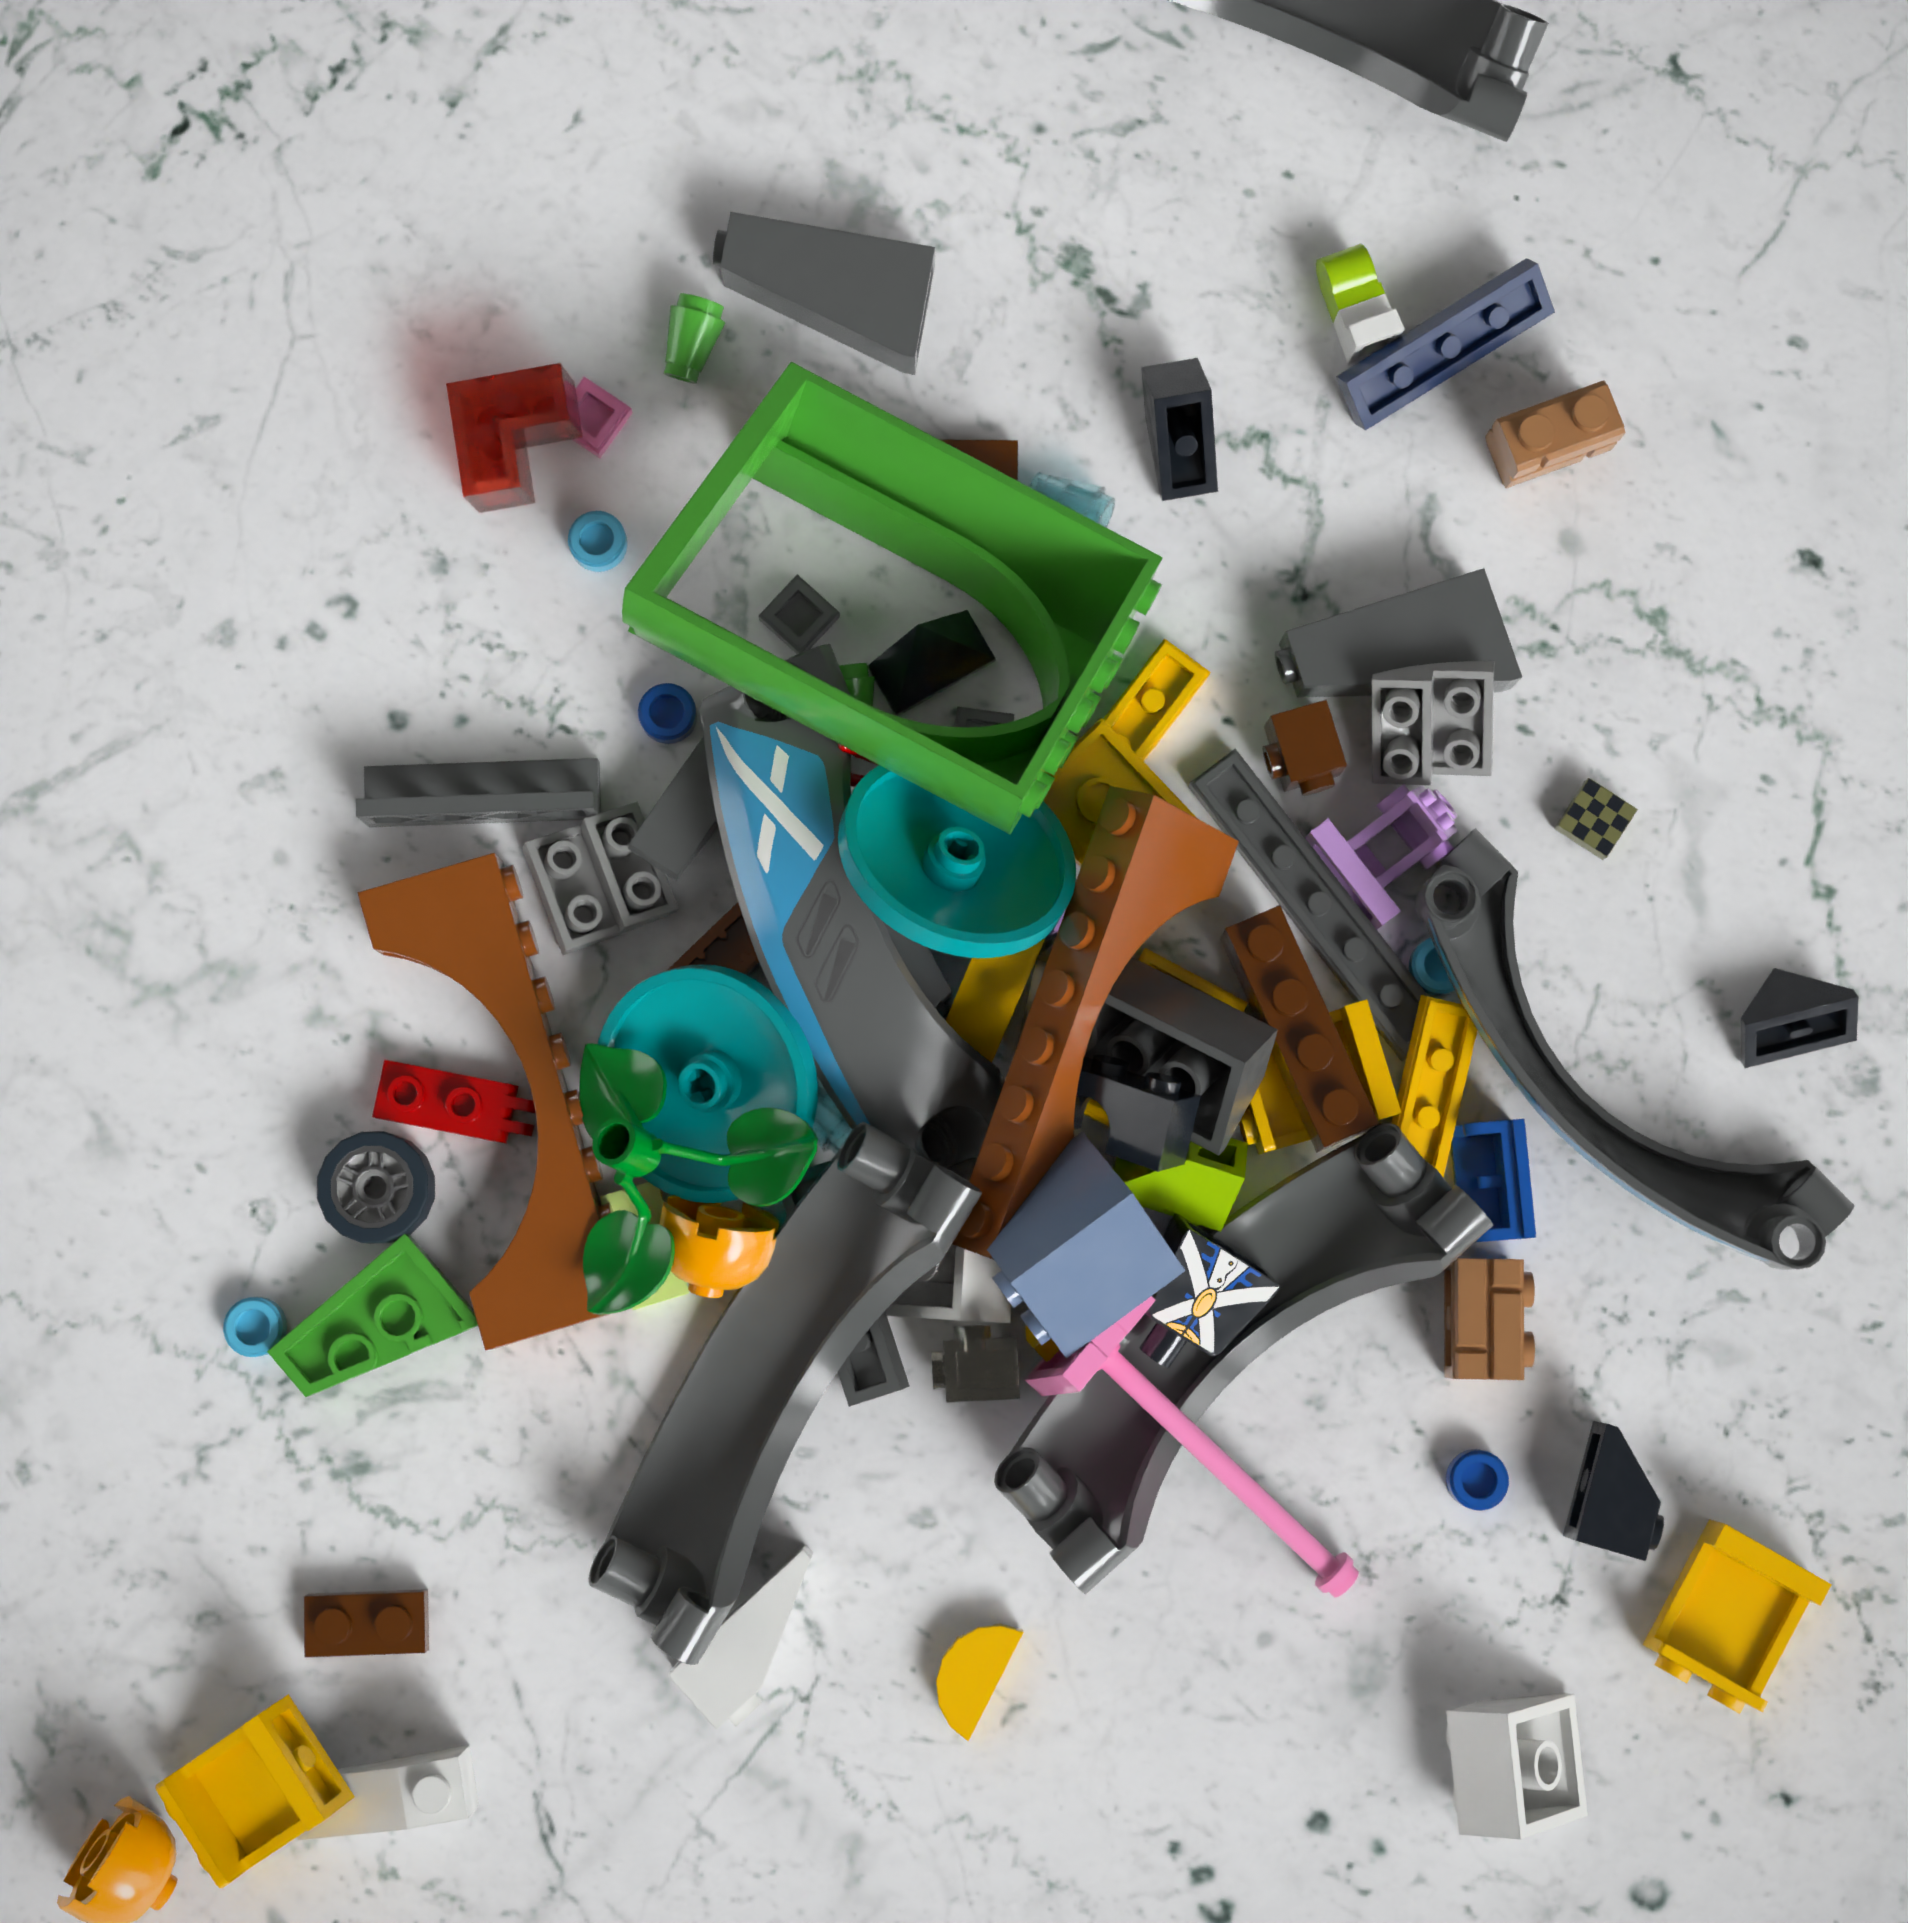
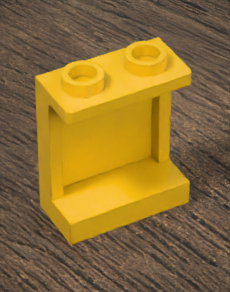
(1272, 1116)
(1732, 1615)
(254, 1792)

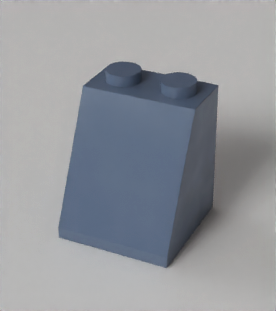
(1080, 1251)

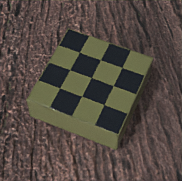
(1595, 819)

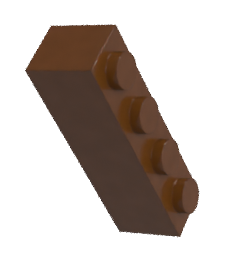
(1306, 1040)

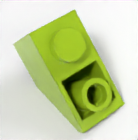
(1197, 1191)

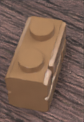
(1555, 434)
(1487, 1319)

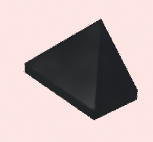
(930, 660)
(1796, 1018)

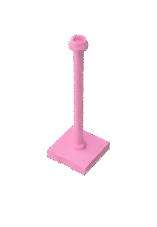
(1071, 1375)

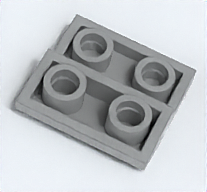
(1432, 722)
(594, 882)

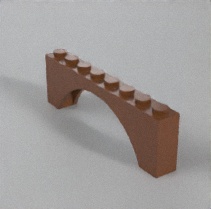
(1135, 876)
(470, 930)

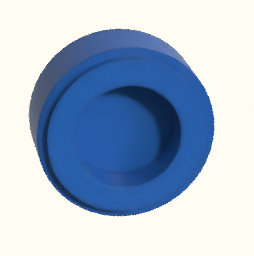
(667, 713)
(1477, 1479)

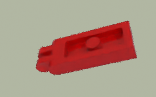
(450, 1102)

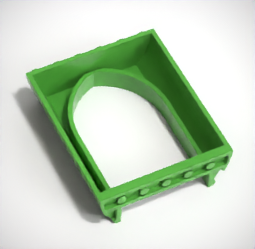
(1032, 562)

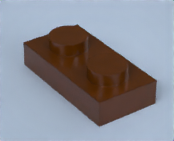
(366, 1623)

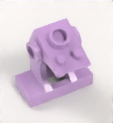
(1422, 821)

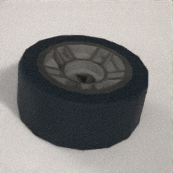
(353, 1167)

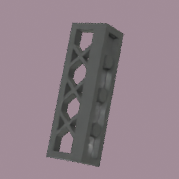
(480, 792)

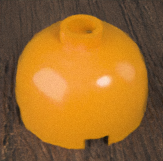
(718, 1244)
(122, 1868)

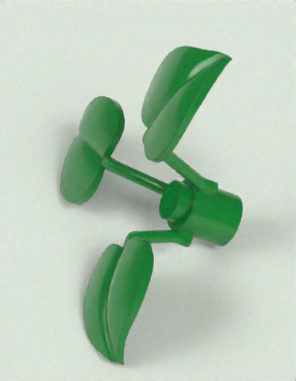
(620, 1091)

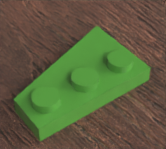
(374, 1319)

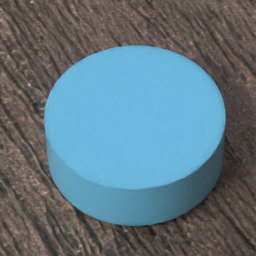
(597, 541)
(1429, 970)
(254, 1326)

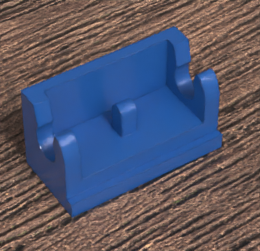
(1495, 1172)

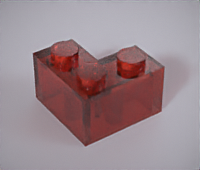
(496, 423)

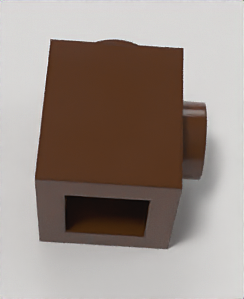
(1304, 749)

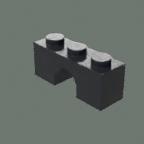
(1146, 1115)

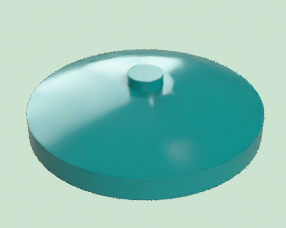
(950, 874)
(722, 1054)

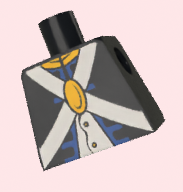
(1209, 1299)

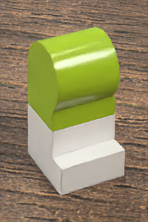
(1357, 303)

